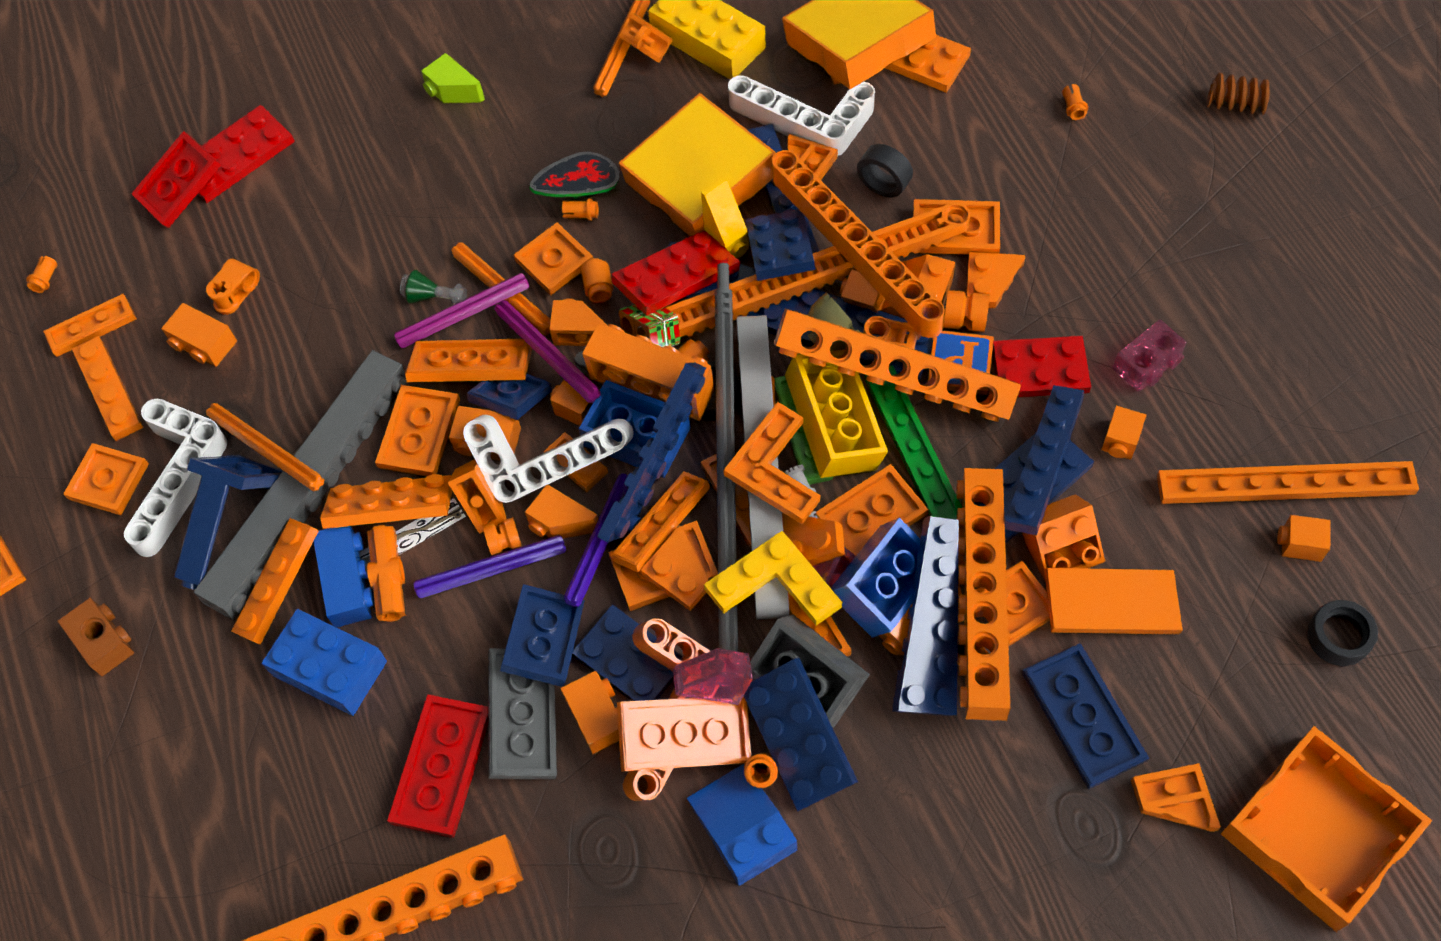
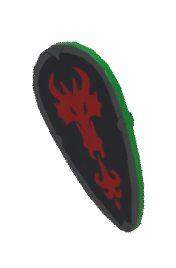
(576, 176)

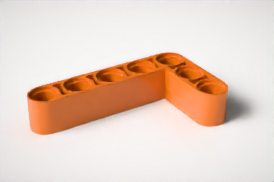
(662, 652)

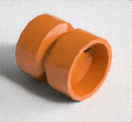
(966, 311)

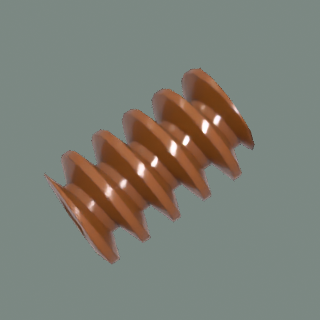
(1239, 93)

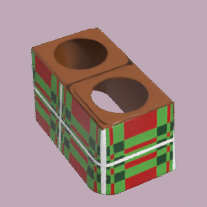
(635, 323)

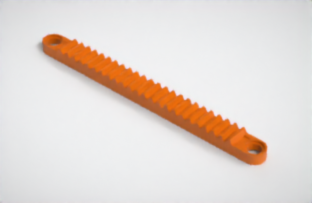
(751, 295)

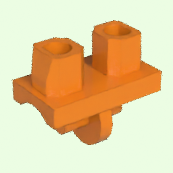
(646, 37)

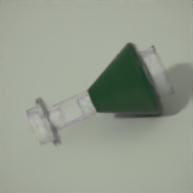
(418, 287)

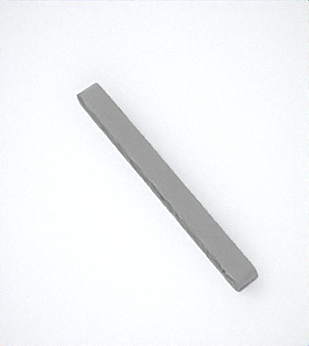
(757, 402)

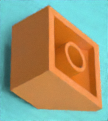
(933, 273)

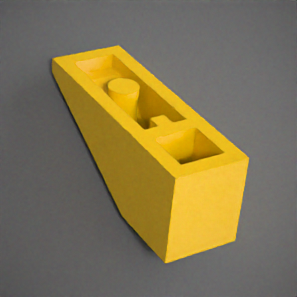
(723, 218)

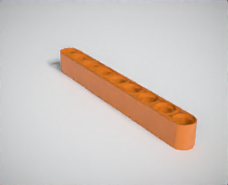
(858, 244)

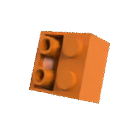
(1066, 536)

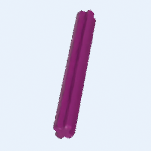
(461, 310)

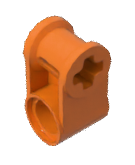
(232, 282)
(891, 331)

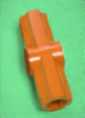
(386, 573)

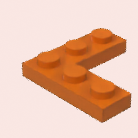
(753, 468)

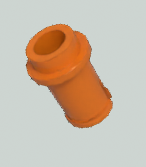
(1076, 107)
(580, 209)
(39, 279)

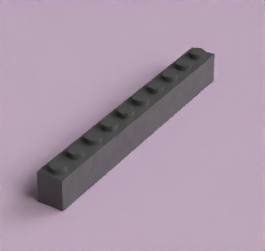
(325, 451)

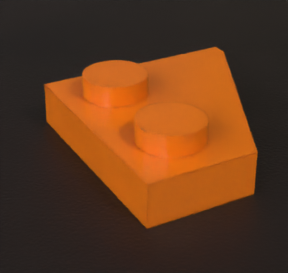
(816, 156)
(992, 274)
(815, 538)
(677, 570)

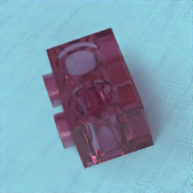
(1145, 352)

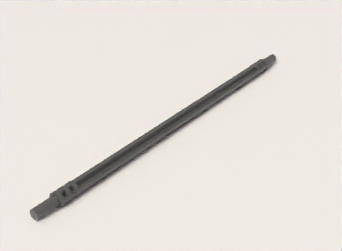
(725, 446)

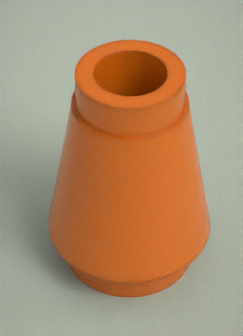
(760, 777)

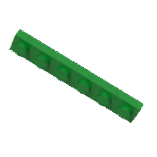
(915, 449)

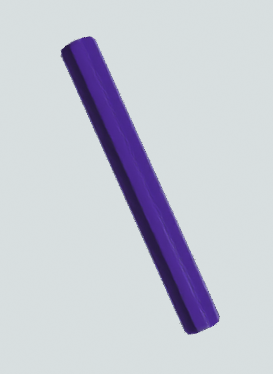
(594, 550)
(489, 566)

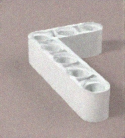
(799, 119)
(546, 463)
(162, 496)

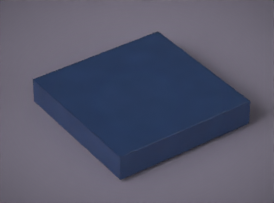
(510, 397)

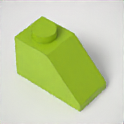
(451, 82)

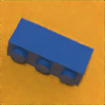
(343, 575)

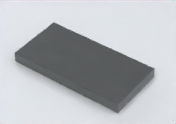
(519, 724)

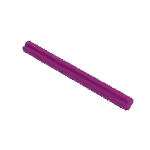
(548, 351)

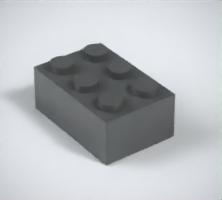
(829, 670)

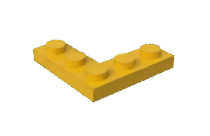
(772, 560)

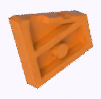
(1177, 797)

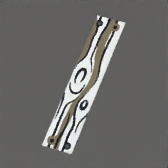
(422, 529)

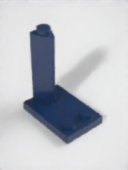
(217, 477)

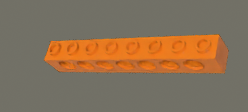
(1001, 390)
(994, 700)
(398, 894)

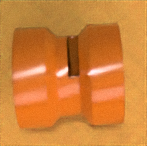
(502, 536)

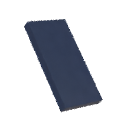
(1085, 716)

